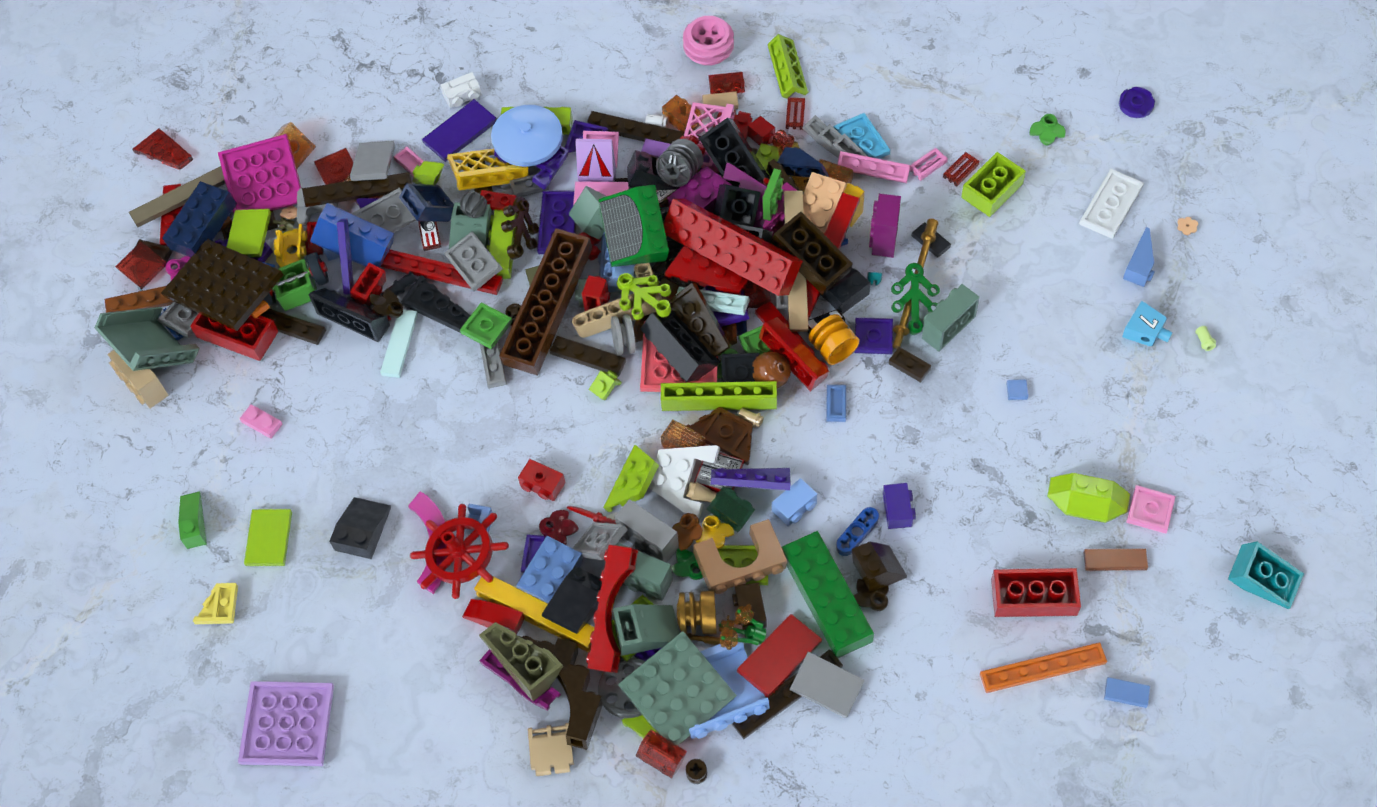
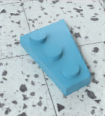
(864, 135)

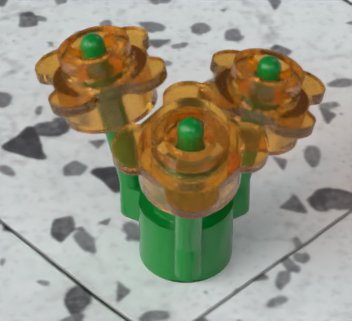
(755, 633)

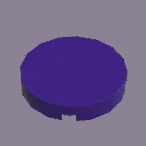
(1136, 102)

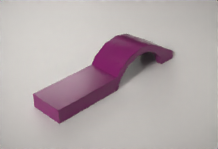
(493, 664)

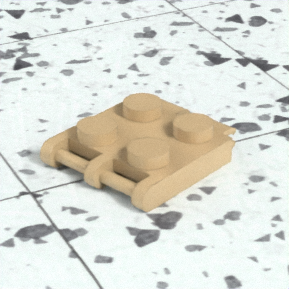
(550, 750)

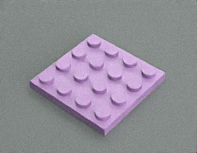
(286, 724)

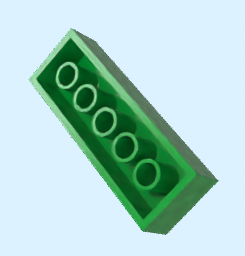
(827, 595)

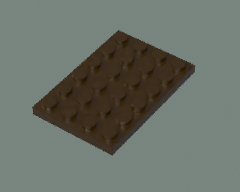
(222, 284)

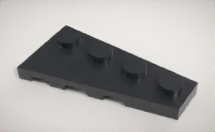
(433, 304)

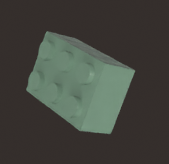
(950, 317)
(650, 576)

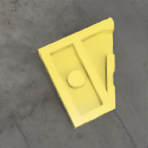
(219, 606)

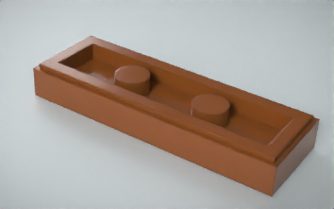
(1115, 559)

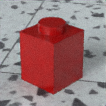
(761, 131)

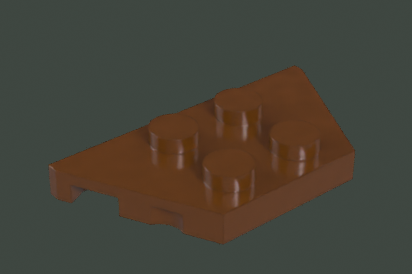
(727, 432)

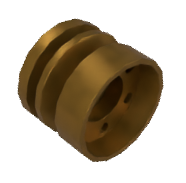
(697, 612)

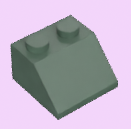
(587, 212)

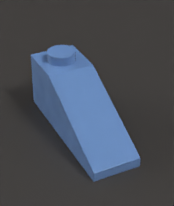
(1141, 264)

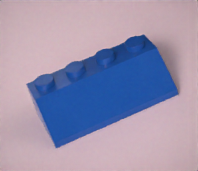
(367, 241)

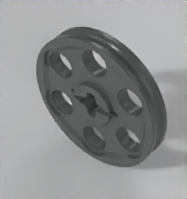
(605, 690)

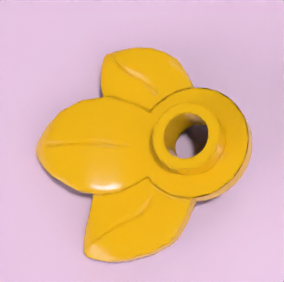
(715, 529)

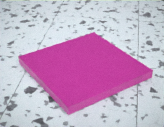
(261, 174)

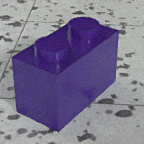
(898, 505)

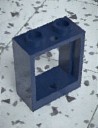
(415, 197)

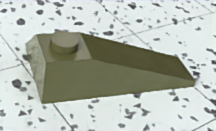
(527, 664)

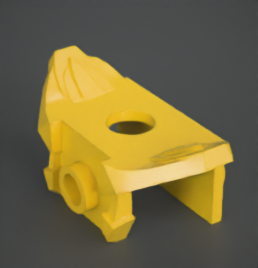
(295, 237)

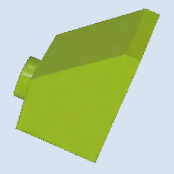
(427, 173)

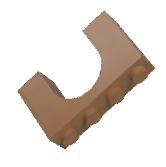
(721, 576)

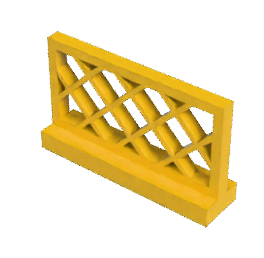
(484, 177)

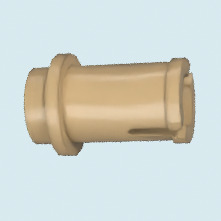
(755, 419)

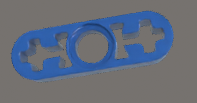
(858, 522)

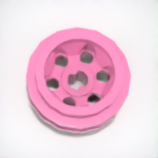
(708, 32)

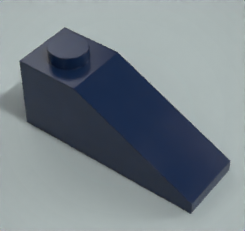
(799, 163)

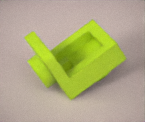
(604, 384)

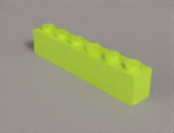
(718, 394)

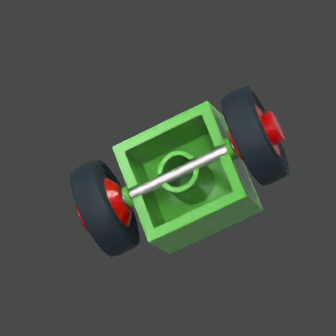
(298, 282)

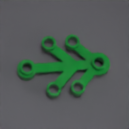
(915, 295)

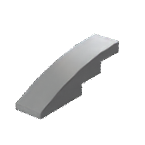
(831, 138)

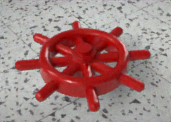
(458, 550)

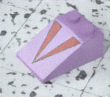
(595, 160)

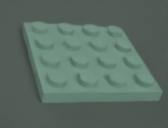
(677, 689)

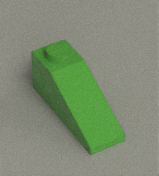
(191, 521)

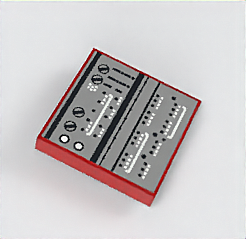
(723, 461)

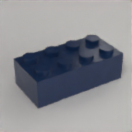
(199, 219)

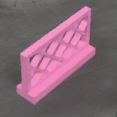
(727, 111)

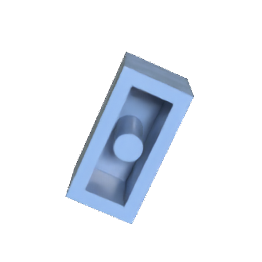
(794, 503)

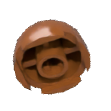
(771, 367)

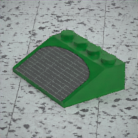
(634, 227)

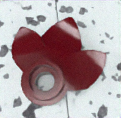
(560, 526)

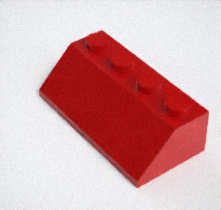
(802, 359)

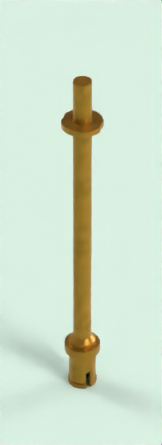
(928, 237)

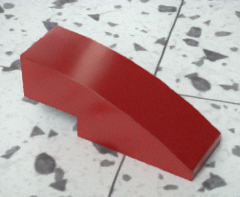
(488, 613)

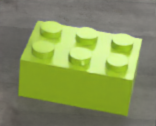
(993, 184)

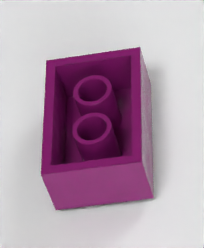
(700, 189)
(884, 225)

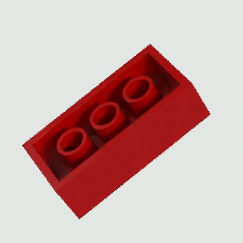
(250, 340)
(1035, 592)

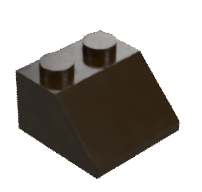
(877, 565)

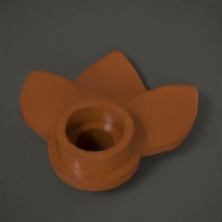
(688, 530)

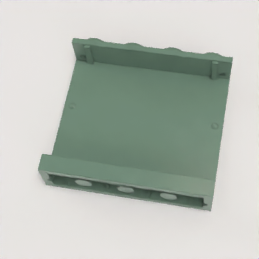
(143, 340)

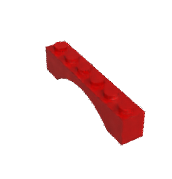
(604, 650)

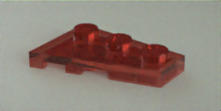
(164, 149)

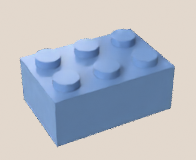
(549, 569)

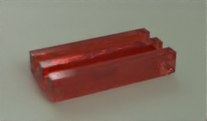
(794, 124)
(953, 178)

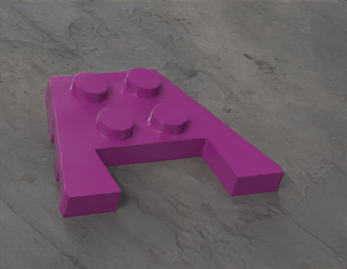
(734, 174)

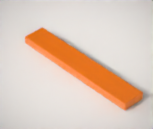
(1043, 667)

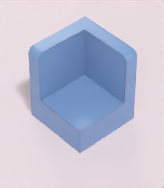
(479, 513)

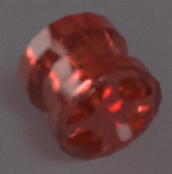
(783, 140)

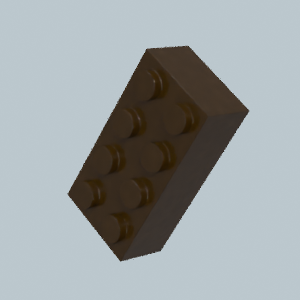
(822, 261)

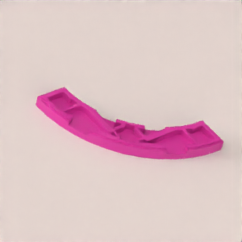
(427, 510)

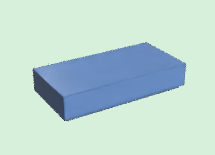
(836, 403)
(1126, 692)

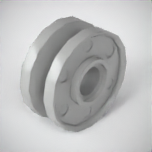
(623, 334)

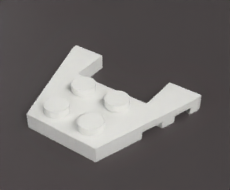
(675, 474)

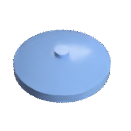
(527, 135)

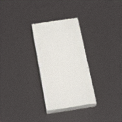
(1111, 203)

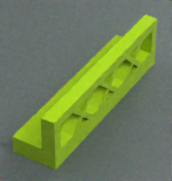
(784, 66)

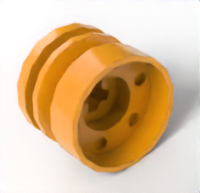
(833, 339)

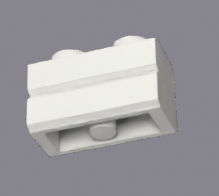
(461, 90)

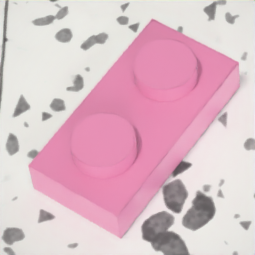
(261, 421)

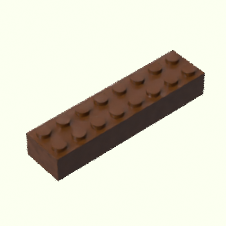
(546, 302)

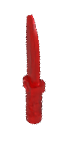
(596, 517)

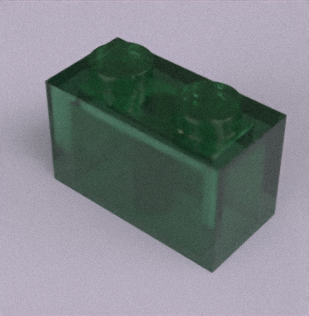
(731, 508)

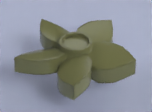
(284, 224)

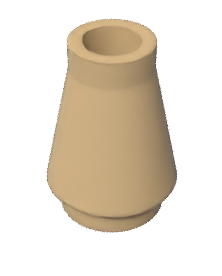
(698, 492)

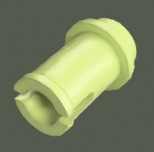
(1207, 341)

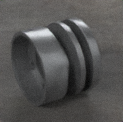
(679, 162)

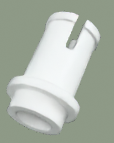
(661, 121)

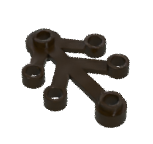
(521, 207)

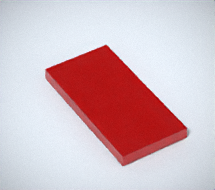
(779, 655)

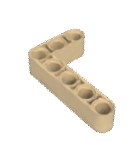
(599, 318)

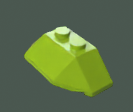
(1088, 497)

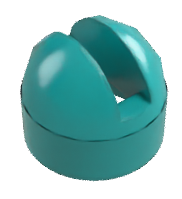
(874, 276)

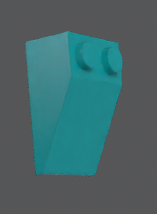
(1265, 574)

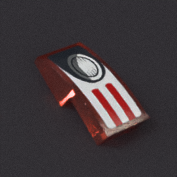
(429, 235)

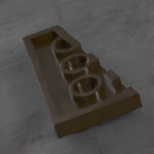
(699, 318)

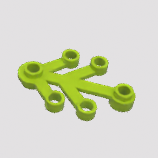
(628, 283)

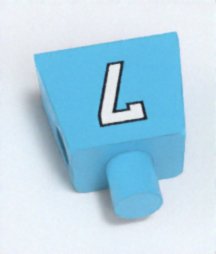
(1146, 326)

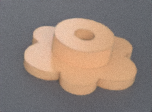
(289, 213)
(1187, 225)

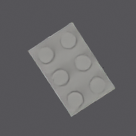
(647, 532)

